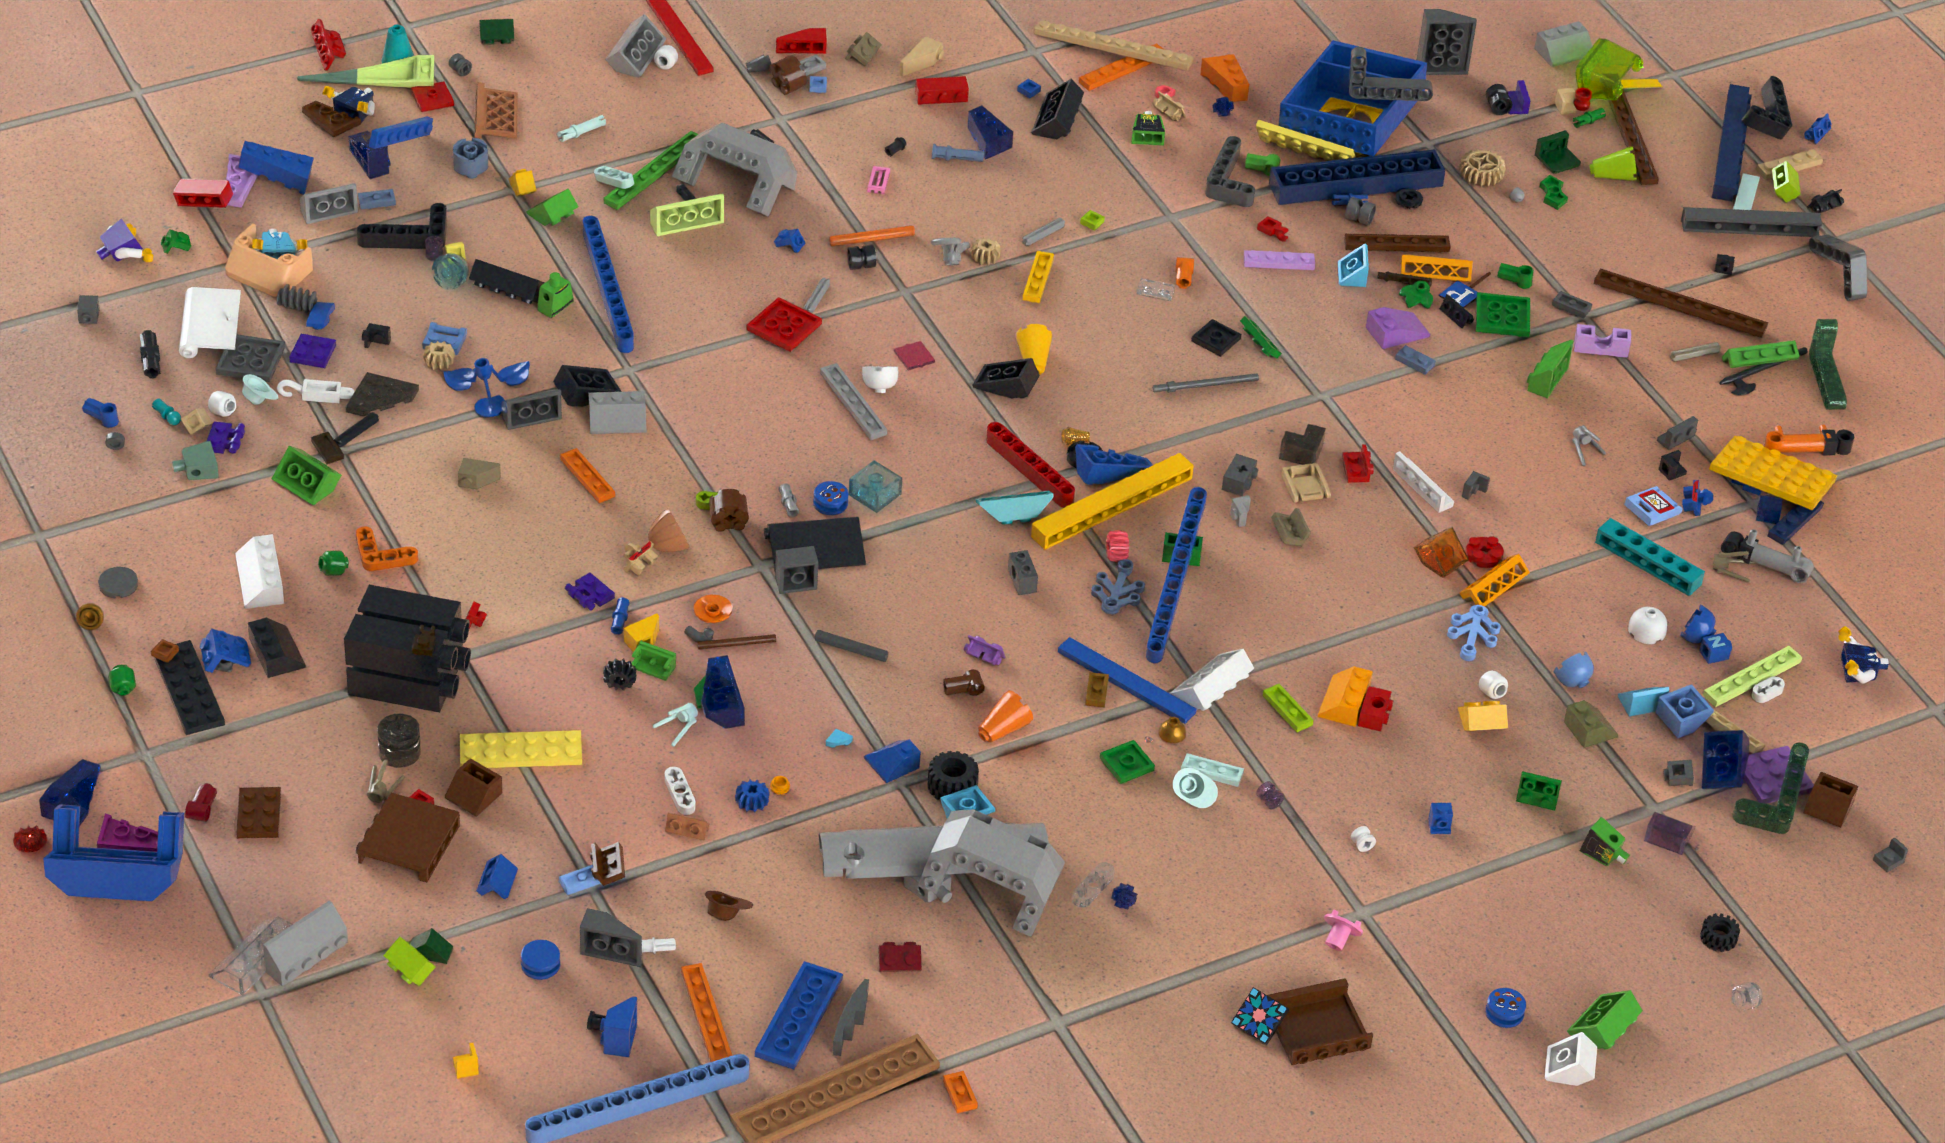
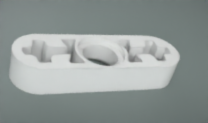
(681, 783)

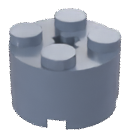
(470, 157)

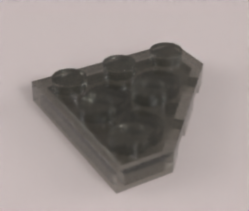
(380, 393)

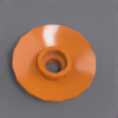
(712, 608)

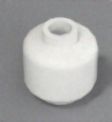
(666, 57)
(222, 403)
(1493, 684)

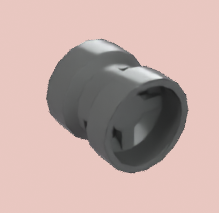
(460, 64)

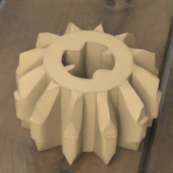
(985, 251)
(439, 355)

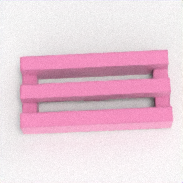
(878, 188)

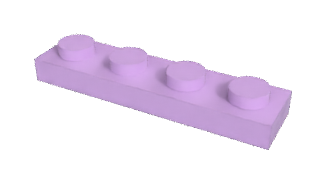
(1279, 260)

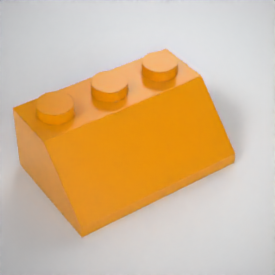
(1346, 696)

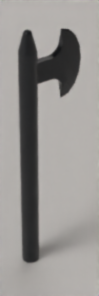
(1742, 387)

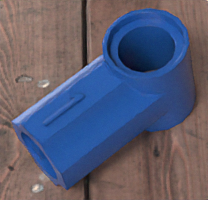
(105, 412)

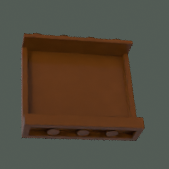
(409, 834)
(1320, 1023)

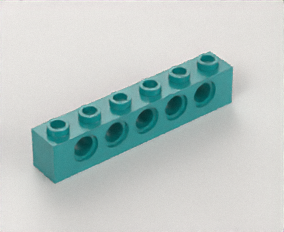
(1650, 557)

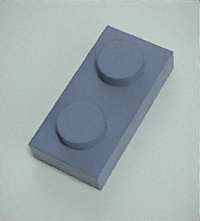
(376, 199)
(1415, 359)

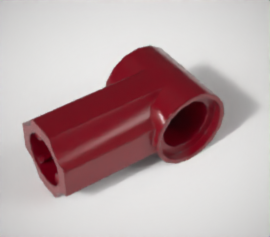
(200, 807)

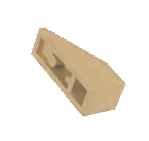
(923, 55)

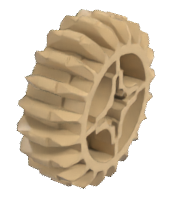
(1482, 167)

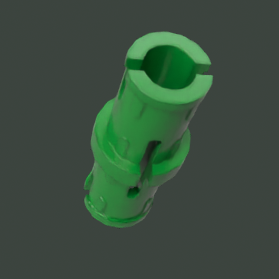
(1589, 117)

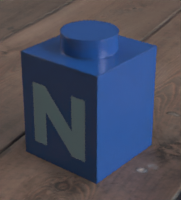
(1715, 648)

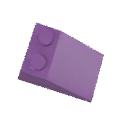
(1394, 327)

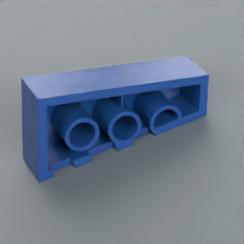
(277, 165)

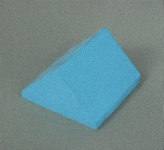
(1354, 268)
(1642, 700)
(966, 800)

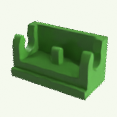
(654, 660)

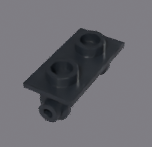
(1820, 203)
(1456, 311)

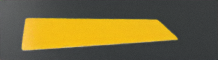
(1640, 83)

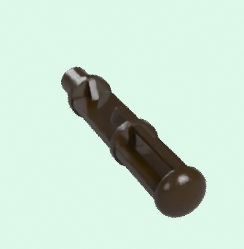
(1405, 279)

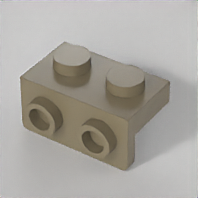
(865, 48)
(1292, 527)

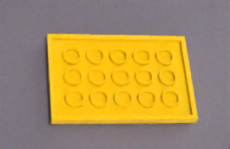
(1773, 472)

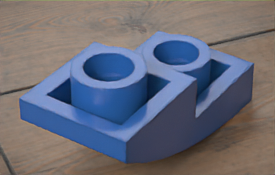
(319, 315)

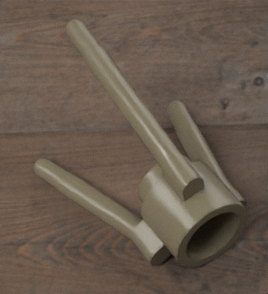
(1722, 561)
(377, 791)

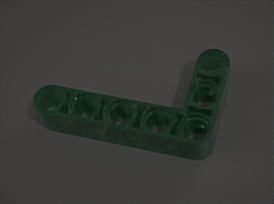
(1824, 364)
(1787, 796)

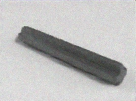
(851, 645)

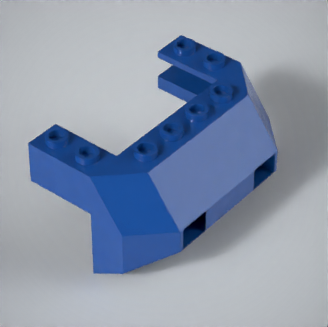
(113, 871)

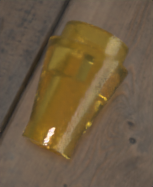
(1074, 435)

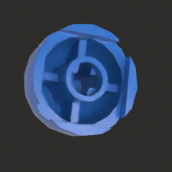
(1699, 625)

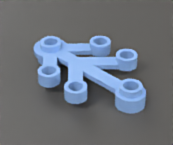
(1478, 614)

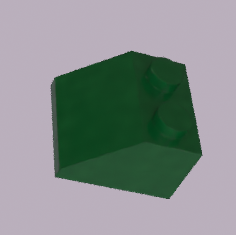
(496, 31)

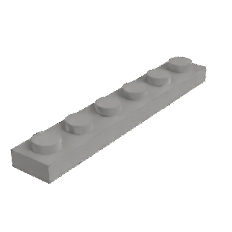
(853, 401)

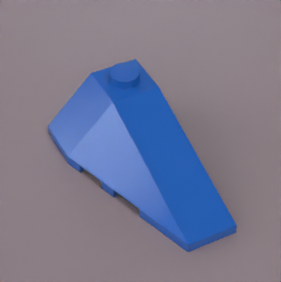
(1104, 467)

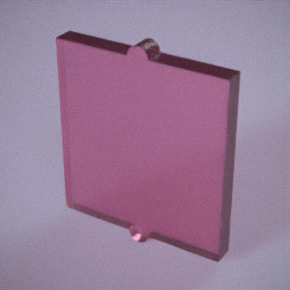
(914, 355)

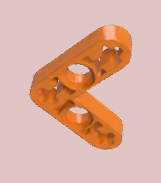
(375, 555)

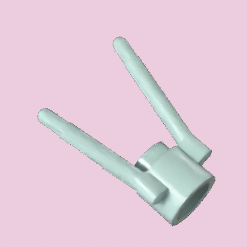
(685, 714)

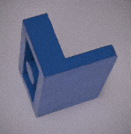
(497, 876)

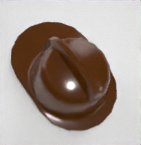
(725, 906)

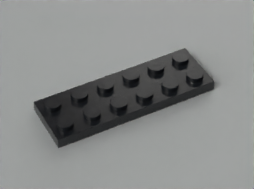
(190, 690)

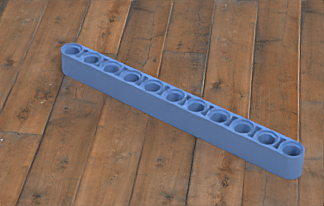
(637, 1099)

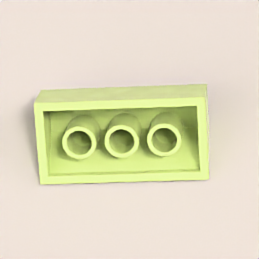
(687, 215)

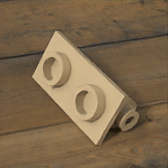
(1164, 102)

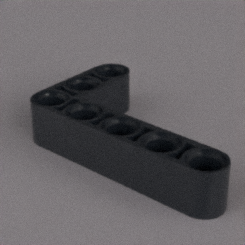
(1775, 118)
(404, 235)

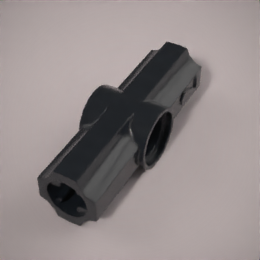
(150, 354)

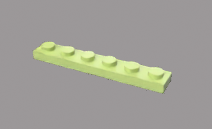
(1752, 675)

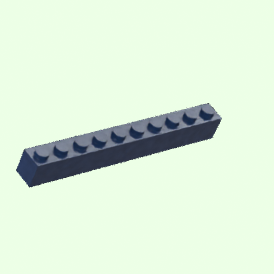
(1731, 143)

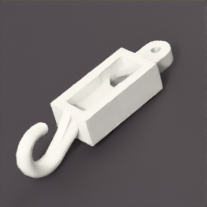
(317, 390)

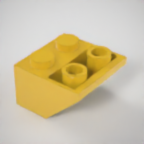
(1483, 717)

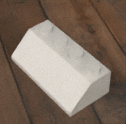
(259, 573)
(1214, 679)

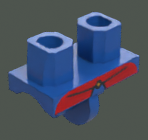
(1695, 497)

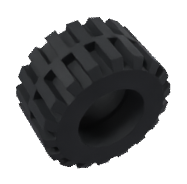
(951, 773)

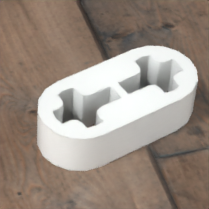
(1768, 689)

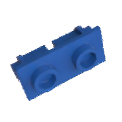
(1818, 129)

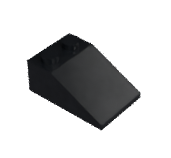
(1008, 378)
(579, 381)

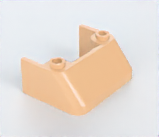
(265, 271)

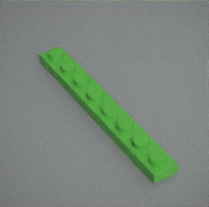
(649, 173)

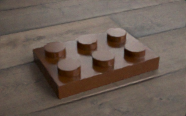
(258, 812)

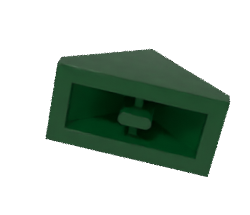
(433, 946)

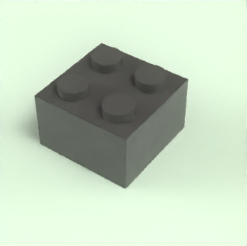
(796, 570)

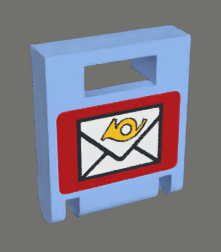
(1657, 502)

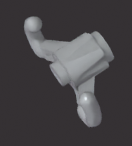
(952, 249)

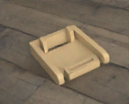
(1306, 487)

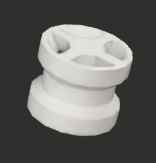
(1363, 839)

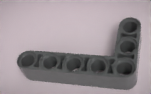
(1383, 84)
(1218, 182)
(1850, 257)

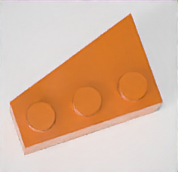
(1227, 76)

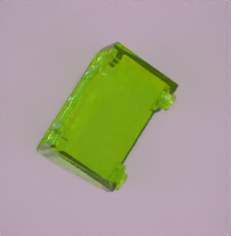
(1604, 69)

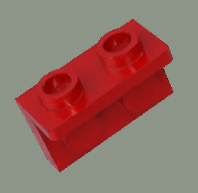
(1358, 465)

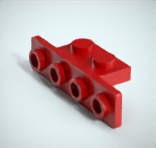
(327, 44)

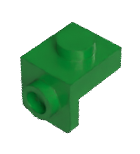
(175, 239)

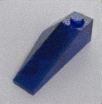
(721, 694)
(71, 788)

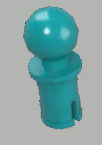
(167, 412)

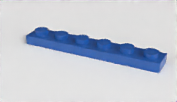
(400, 132)

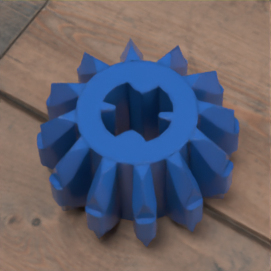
(752, 795)

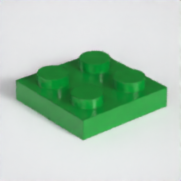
(1127, 761)

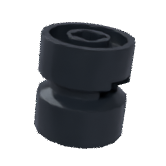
(1499, 99)
(861, 257)

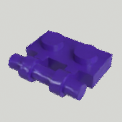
(220, 435)
(594, 591)

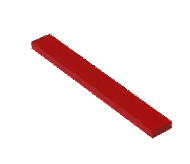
(681, 36)

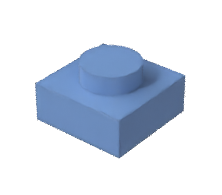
(818, 84)

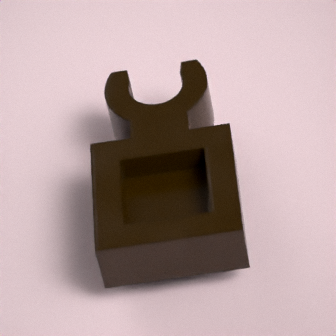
(425, 642)

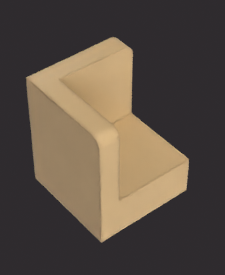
(1564, 101)
(196, 420)

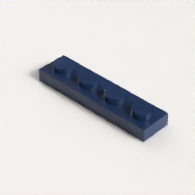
(1792, 523)

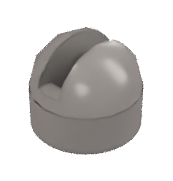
(1517, 195)

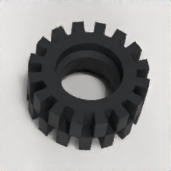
(1722, 924)

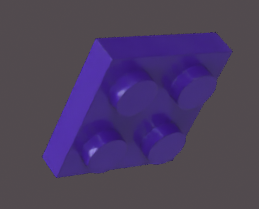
(312, 350)

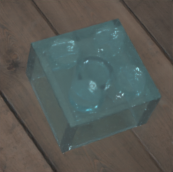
(875, 486)

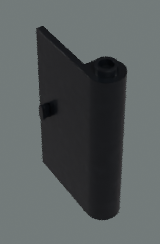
(835, 540)

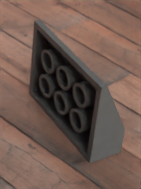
(1446, 42)

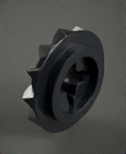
(1409, 198)

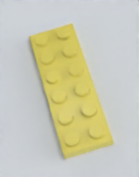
(1302, 143)
(522, 748)

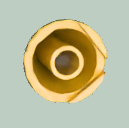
(1035, 344)

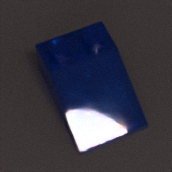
(1724, 759)

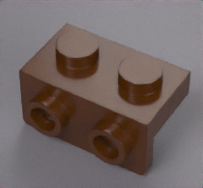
(607, 863)

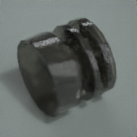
(399, 740)

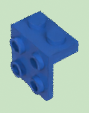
(223, 646)

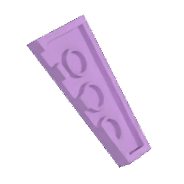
(240, 181)

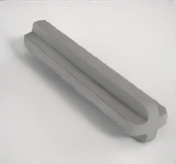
(1043, 231)
(817, 295)

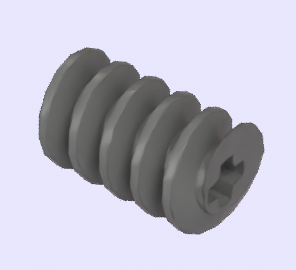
(296, 300)

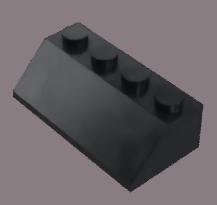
(1058, 111)
(505, 280)

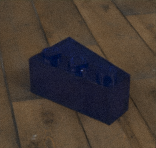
(989, 132)
(373, 161)

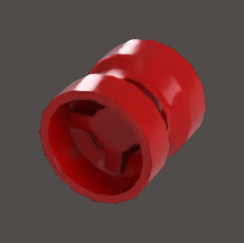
(1582, 99)

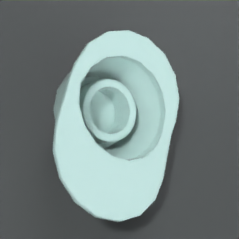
(257, 390)
(1195, 788)

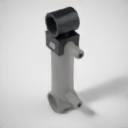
(1793, 565)

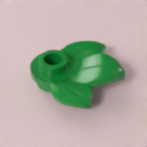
(1415, 295)

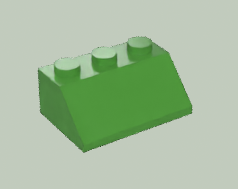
(1550, 369)
(305, 475)
(1607, 1018)

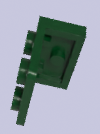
(1554, 153)

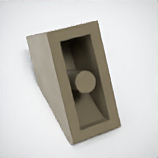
(477, 473)

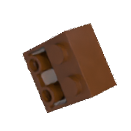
(474, 787)
(1831, 799)

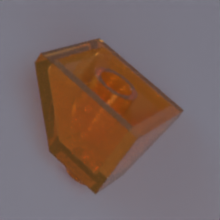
(1442, 552)

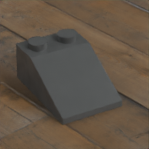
(609, 939)

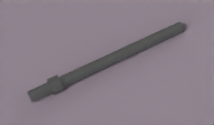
(1172, 386)

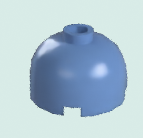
(1575, 671)

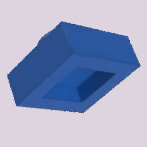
(1029, 88)

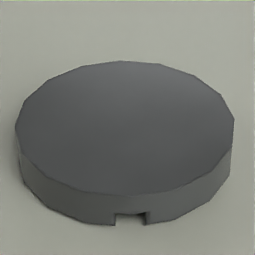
(118, 582)

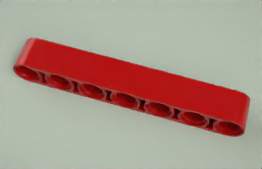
(1030, 464)

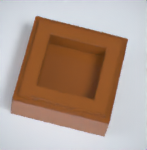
(164, 650)

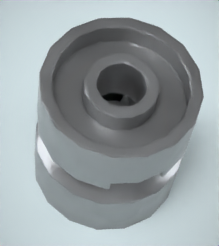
(1362, 211)

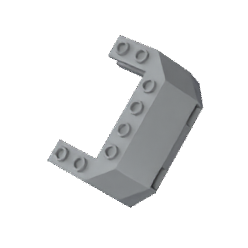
(744, 152)
(998, 855)

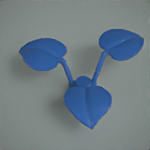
(462, 379)

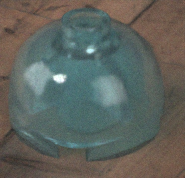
(450, 271)

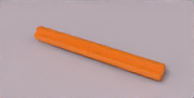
(873, 235)

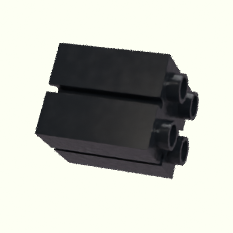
(382, 644)

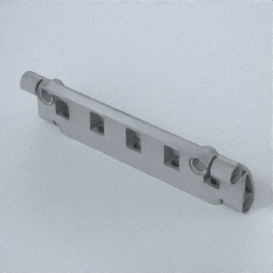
(890, 850)

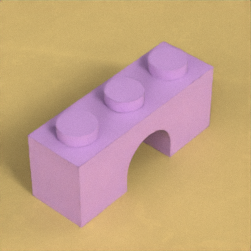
(1614, 345)

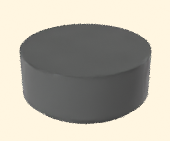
(115, 441)

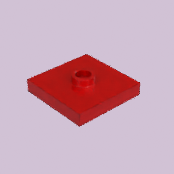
(432, 97)

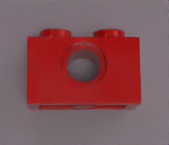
(1375, 709)

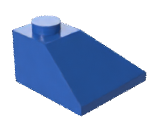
(895, 760)

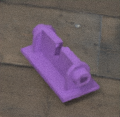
(992, 652)

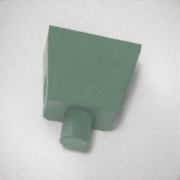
(198, 462)

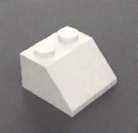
(1571, 1060)

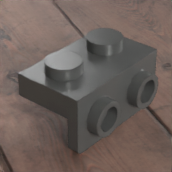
(1679, 433)

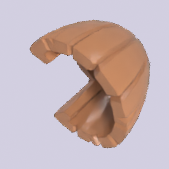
(667, 534)

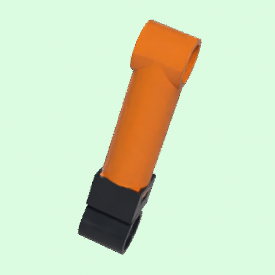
(1827, 442)

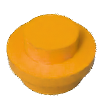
(780, 785)

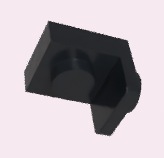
(1724, 264)
(377, 334)

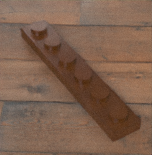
(1396, 242)

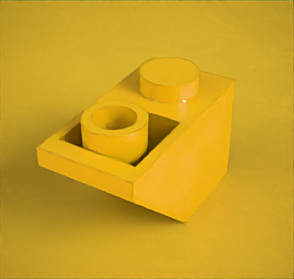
(522, 182)
(643, 630)

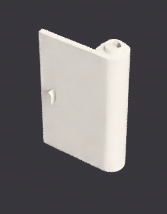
(206, 320)

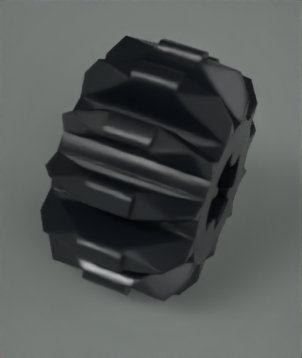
(619, 674)

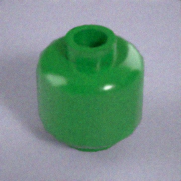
(333, 563)
(122, 680)

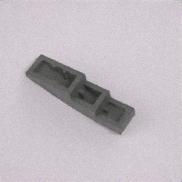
(852, 1014)

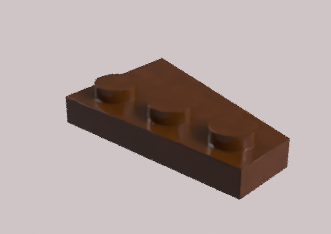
(330, 120)

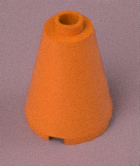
(1005, 717)

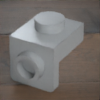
(1239, 509)

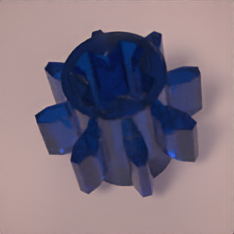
(1223, 106)
(1124, 896)

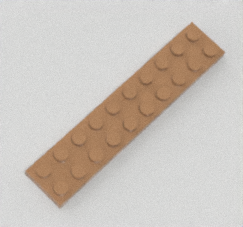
(835, 1091)

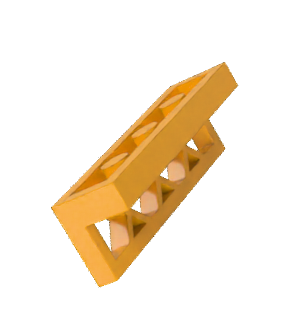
(1439, 263)
(1491, 576)

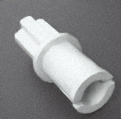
(654, 945)

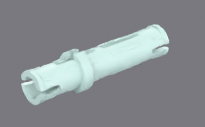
(575, 131)

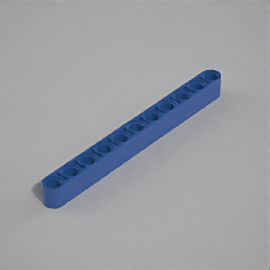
(608, 284)
(1176, 575)

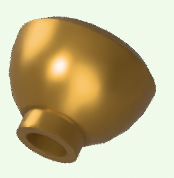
(90, 616)
(1172, 730)

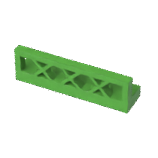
(1761, 354)

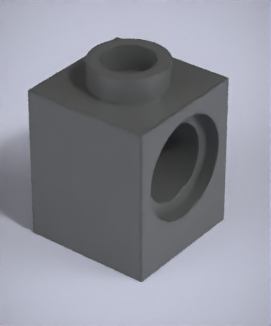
(88, 309)

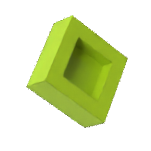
(1092, 220)

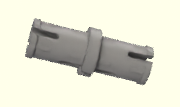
(788, 500)

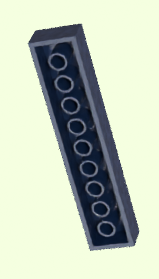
(1356, 176)

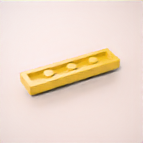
(1038, 276)

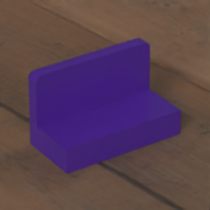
(1520, 99)

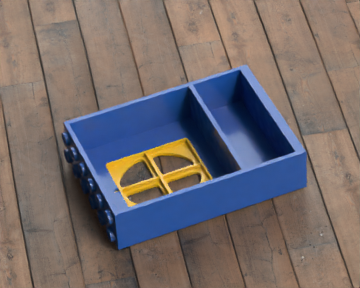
(1327, 89)

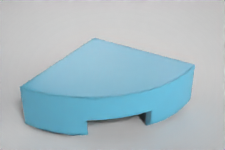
(838, 738)

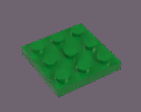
(1503, 314)

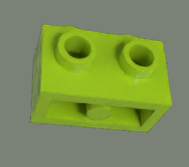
(1786, 182)
(409, 961)

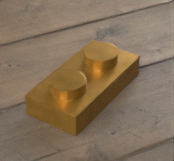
(1097, 689)

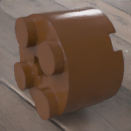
(788, 74)
(728, 510)

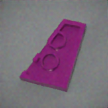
(123, 836)

